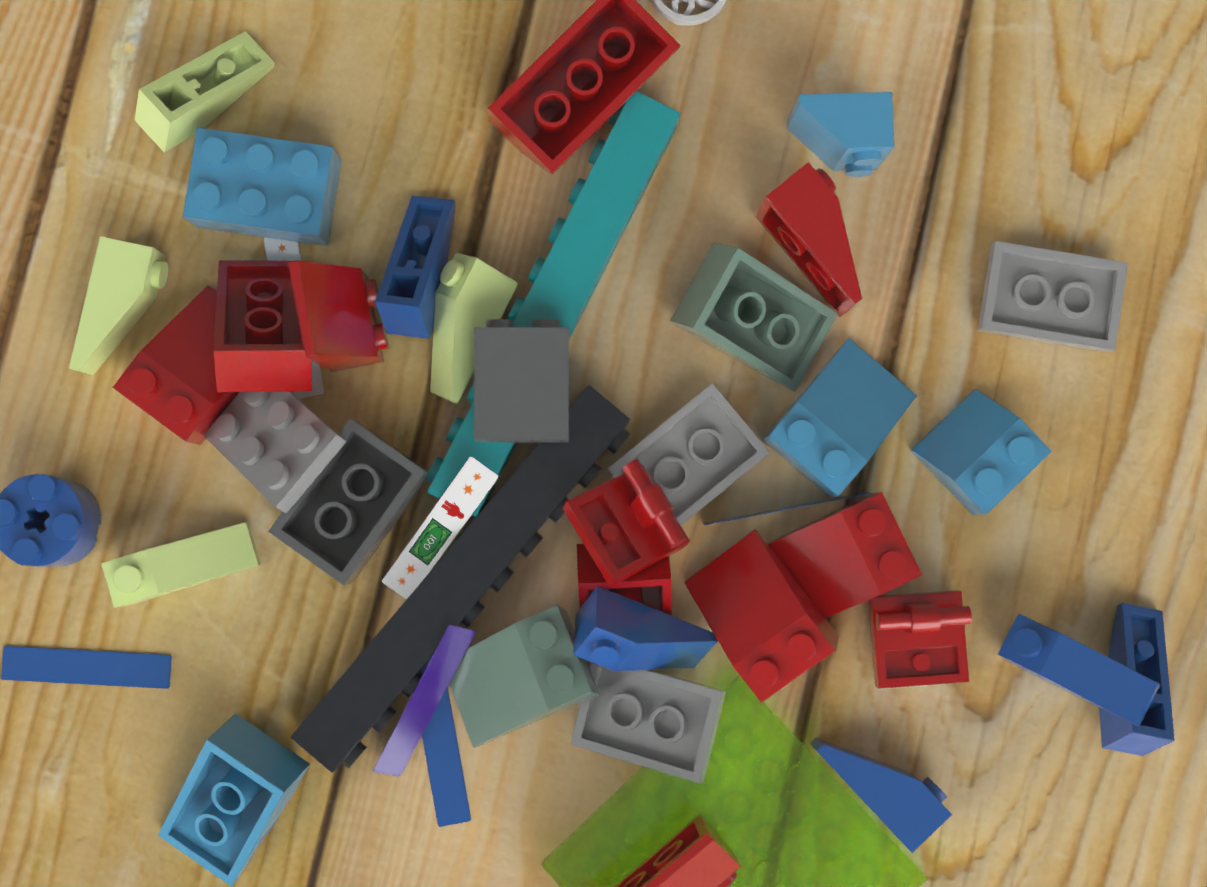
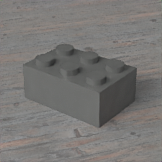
(351, 504)

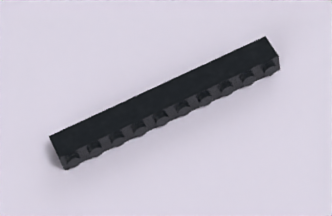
(459, 581)

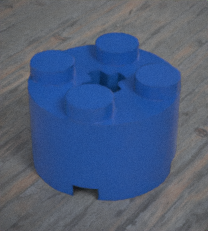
(69, 529)

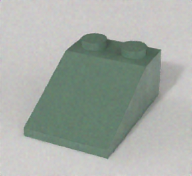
(754, 315)
(521, 676)

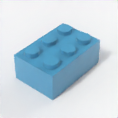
(262, 186)

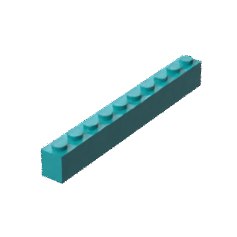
(577, 258)

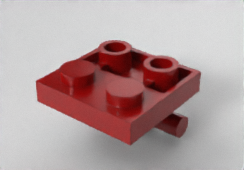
(626, 523)
(919, 639)

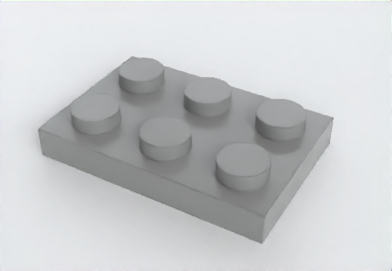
(1052, 296)
(275, 443)
(697, 452)
(651, 721)

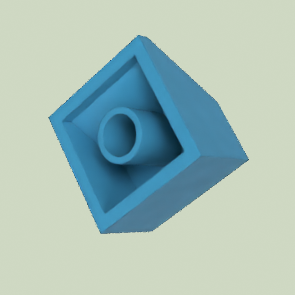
(845, 129)
(980, 452)

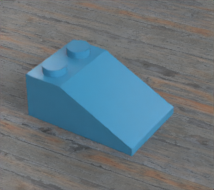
(840, 419)
(232, 798)

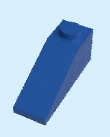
(415, 268)
(635, 636)
(1141, 646)
(1078, 669)
(897, 797)

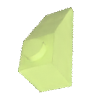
(200, 90)
(118, 294)
(464, 300)
(180, 564)

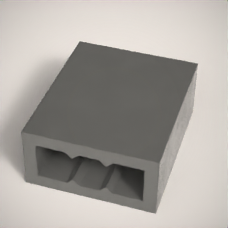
(521, 382)

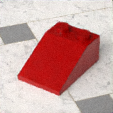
(811, 230)
(337, 315)
(258, 329)
(176, 373)
(848, 555)
(761, 616)

